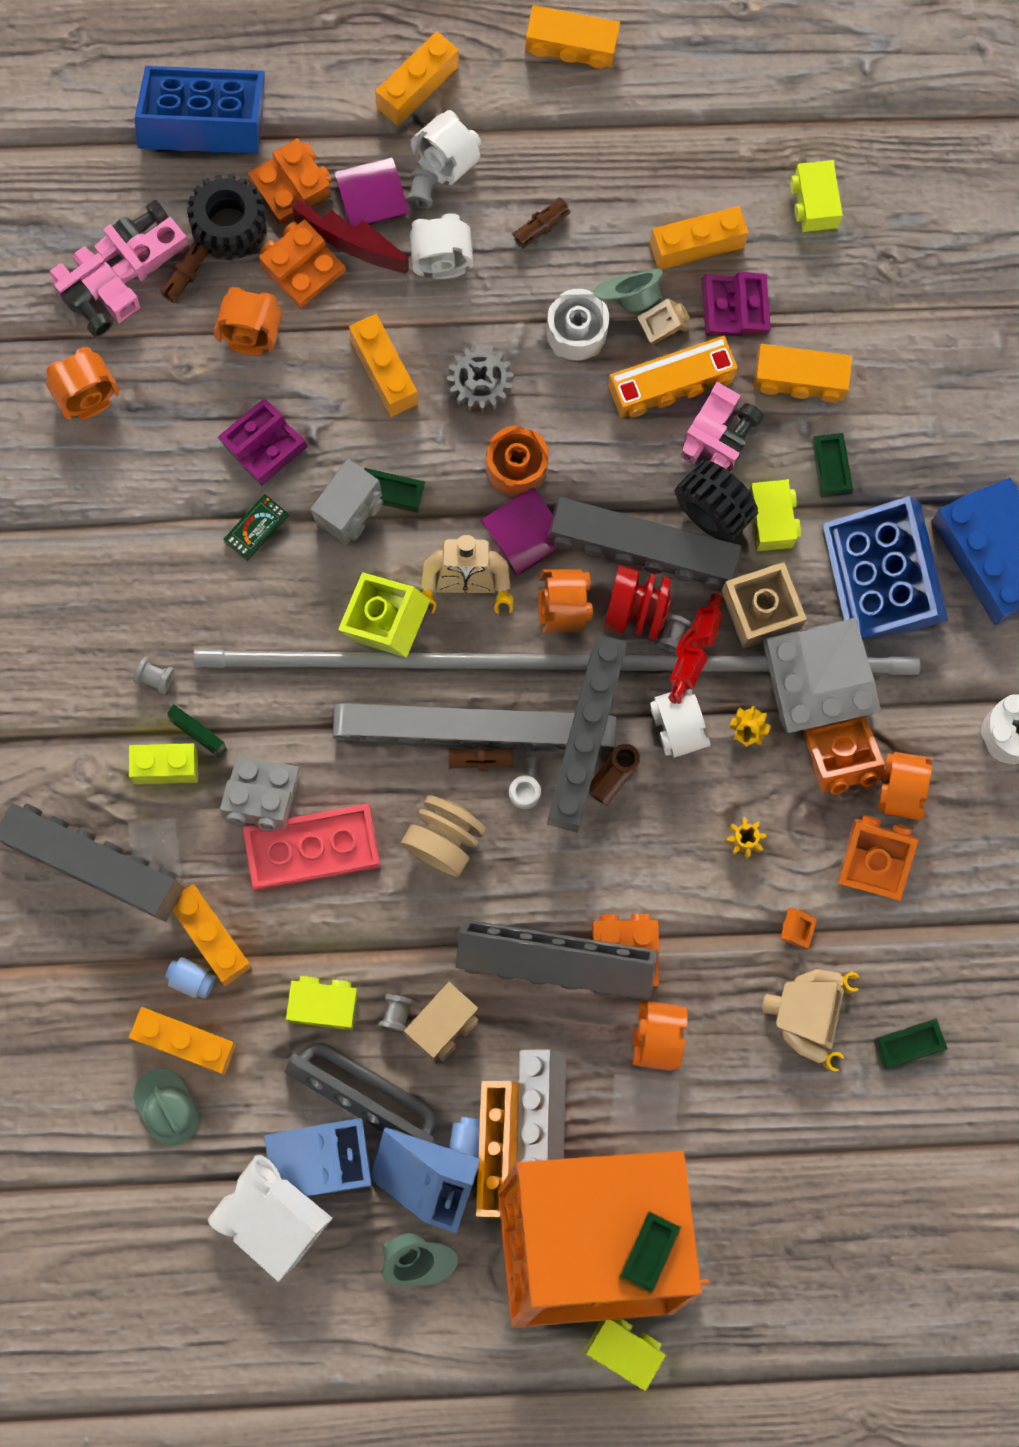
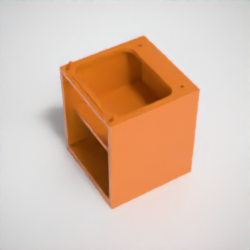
(573, 1228)

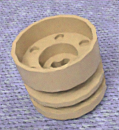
(445, 831)

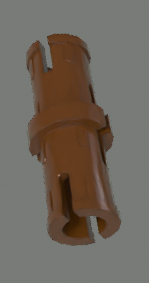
(541, 223)
(184, 272)
(481, 758)

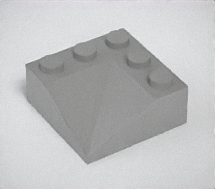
(821, 675)

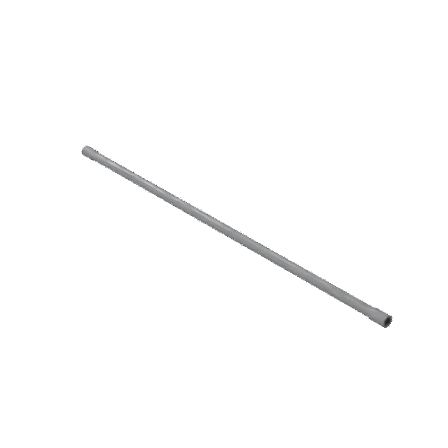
(221, 658)

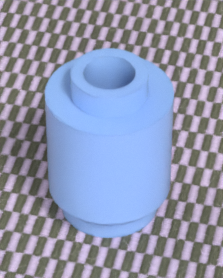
(190, 978)
(466, 1136)

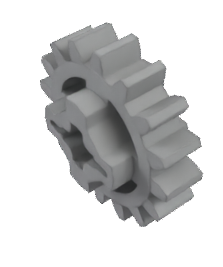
(480, 392)

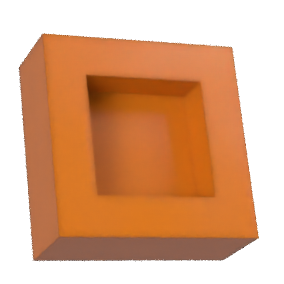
(798, 928)

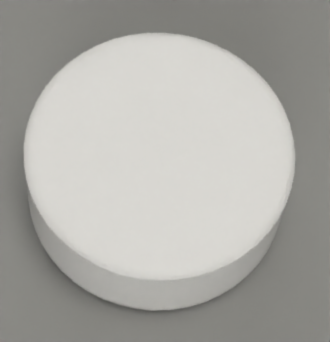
(524, 792)

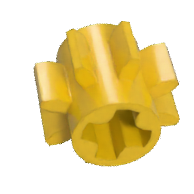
(749, 726)
(748, 846)

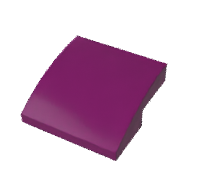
(371, 192)
(736, 304)
(262, 441)
(522, 531)

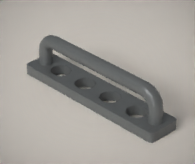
(355, 1102)

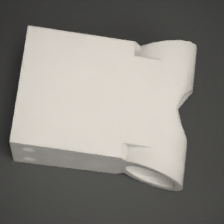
(269, 1218)

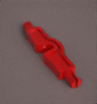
(690, 657)

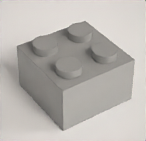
(348, 502)

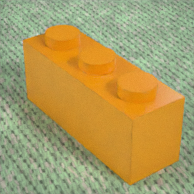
(572, 37)
(417, 78)
(698, 238)
(383, 365)
(802, 373)
(210, 936)
(182, 1041)

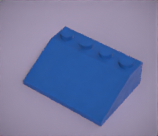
(200, 109)
(984, 542)
(886, 569)

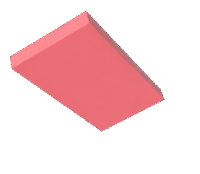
(312, 847)

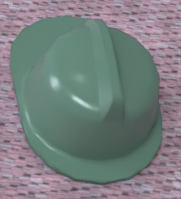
(633, 291)
(166, 1106)
(416, 1262)

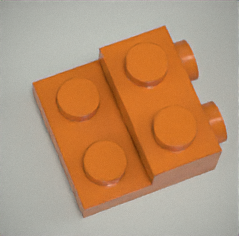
(289, 178)
(300, 263)
(844, 755)
(878, 857)
(637, 932)

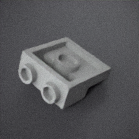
(259, 793)

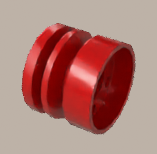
(637, 603)

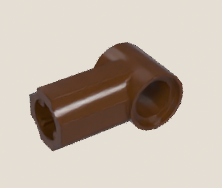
(612, 775)

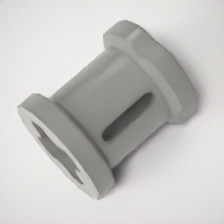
(421, 189)
(674, 630)
(154, 675)
(396, 1013)

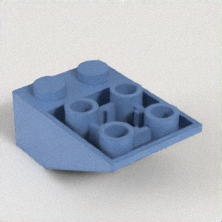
(322, 1157)
(425, 1177)

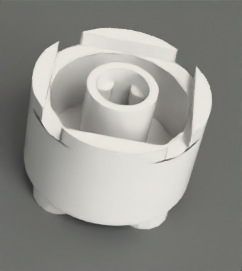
(447, 147)
(441, 246)
(579, 341)
(681, 724)
(1000, 732)

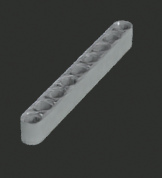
(459, 727)

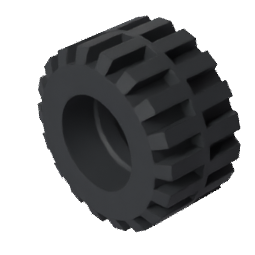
(220, 195)
(716, 501)

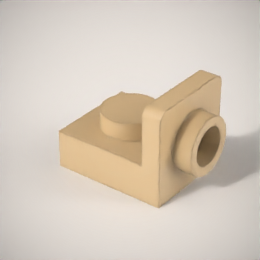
(664, 320)

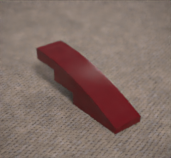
(358, 242)

